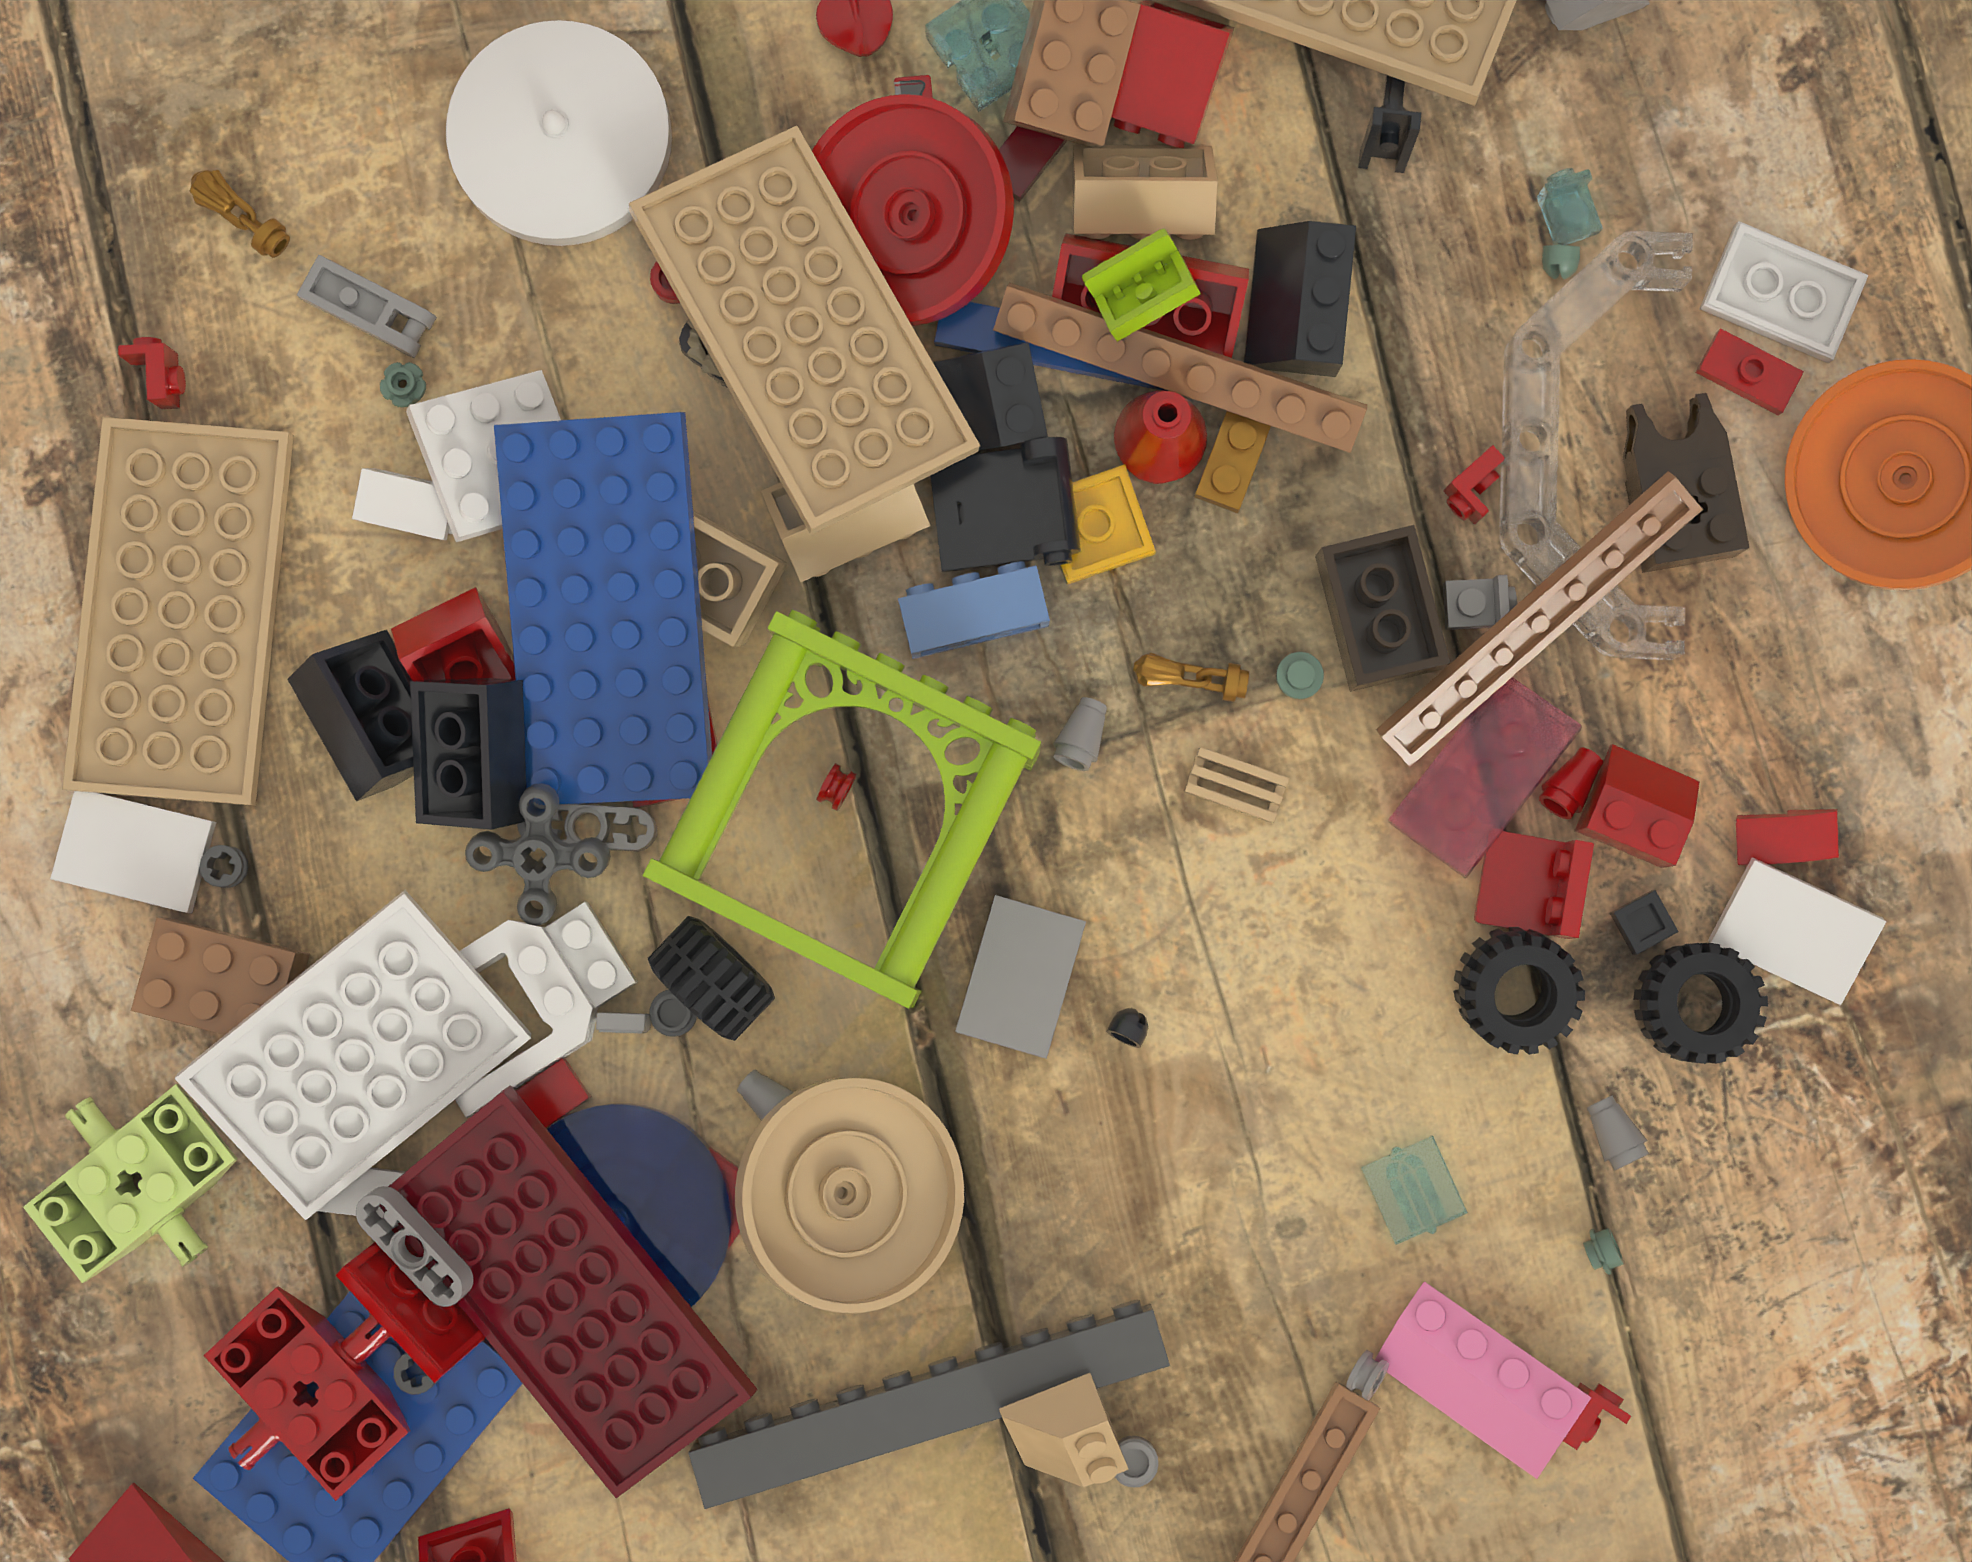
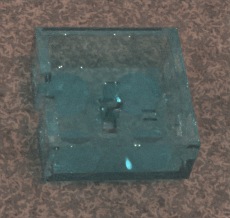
(956, 41)

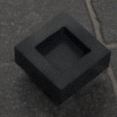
(1644, 922)

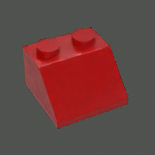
(454, 642)
(1640, 808)

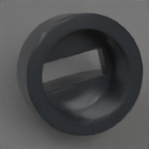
(1129, 1027)

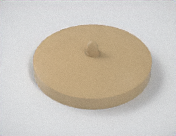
(849, 1195)

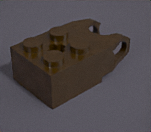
(1705, 470)

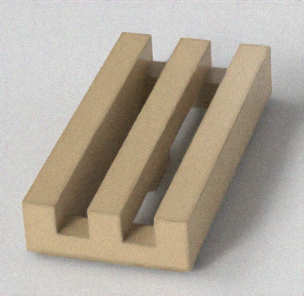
(1275, 798)

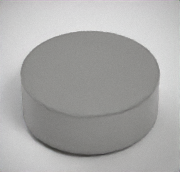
(1140, 1459)

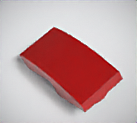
(1788, 837)

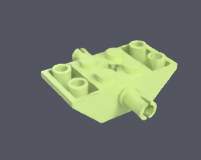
(97, 1212)

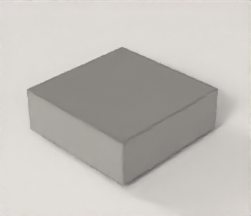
(623, 1022)

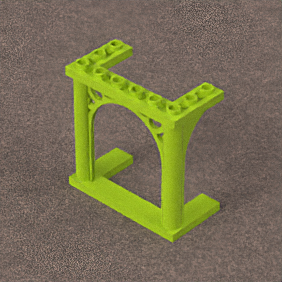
(790, 653)

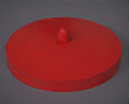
(923, 198)

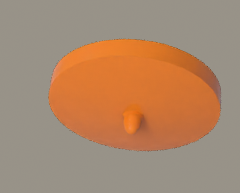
(1887, 475)

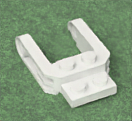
(566, 975)

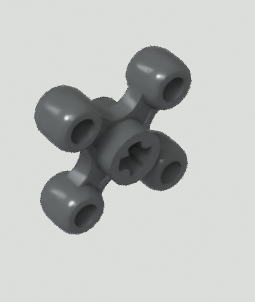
(537, 835)

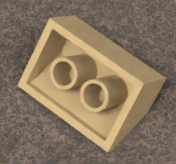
(1144, 190)
(850, 538)

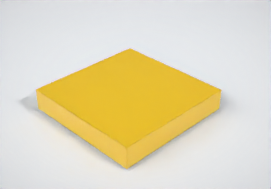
(1108, 525)

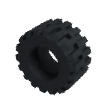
(711, 978)
(1739, 1003)
(1550, 1012)

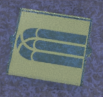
(1413, 1190)

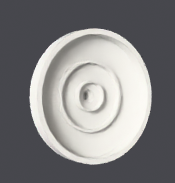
(558, 132)

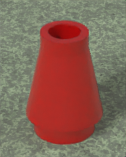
(1570, 785)

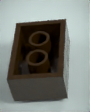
(1382, 608)

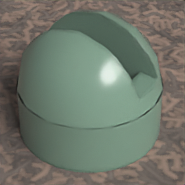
(1560, 260)

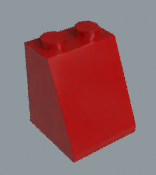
(1170, 73)

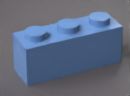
(973, 609)

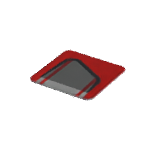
(914, 85)

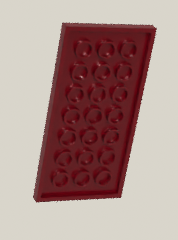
(571, 1295)

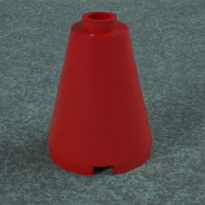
(1160, 436)

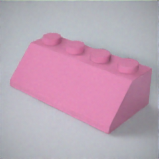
(1481, 1380)

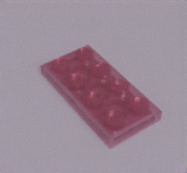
(1484, 775)

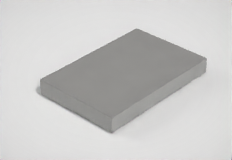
(1020, 976)

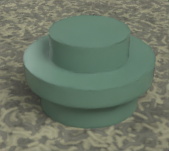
(1299, 675)

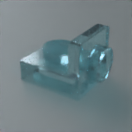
(1569, 207)

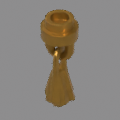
(214, 193)
(1157, 670)

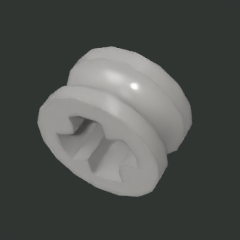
(1367, 1375)

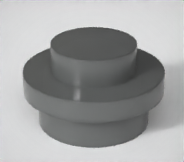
(670, 1015)

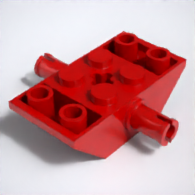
(271, 1362)

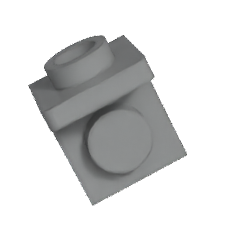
(1477, 602)

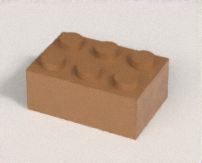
(1071, 68)
(210, 975)

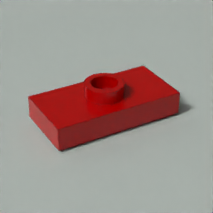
(1749, 372)

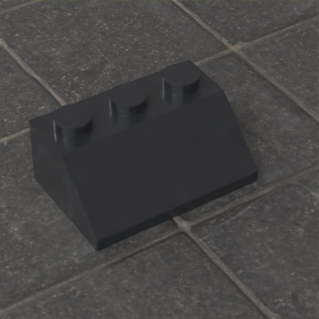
(1300, 298)
(361, 711)
(468, 752)

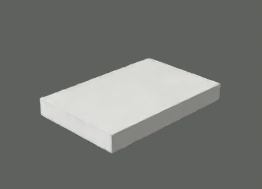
(1783, 292)
(133, 850)
(1797, 931)

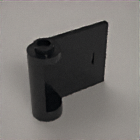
(1011, 509)

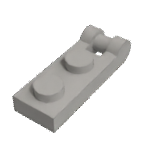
(364, 305)

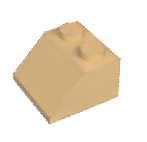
(1066, 1433)

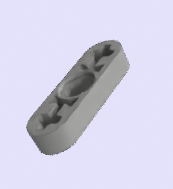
(623, 817)
(434, 1246)

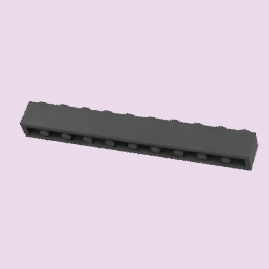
(922, 1406)

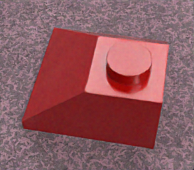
(477, 1540)

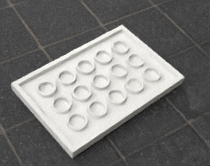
(354, 1055)

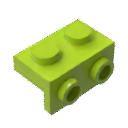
(1141, 284)

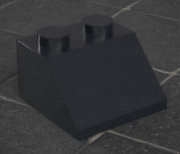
(996, 394)

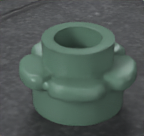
(403, 396)
(1603, 1250)

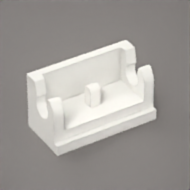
(400, 503)

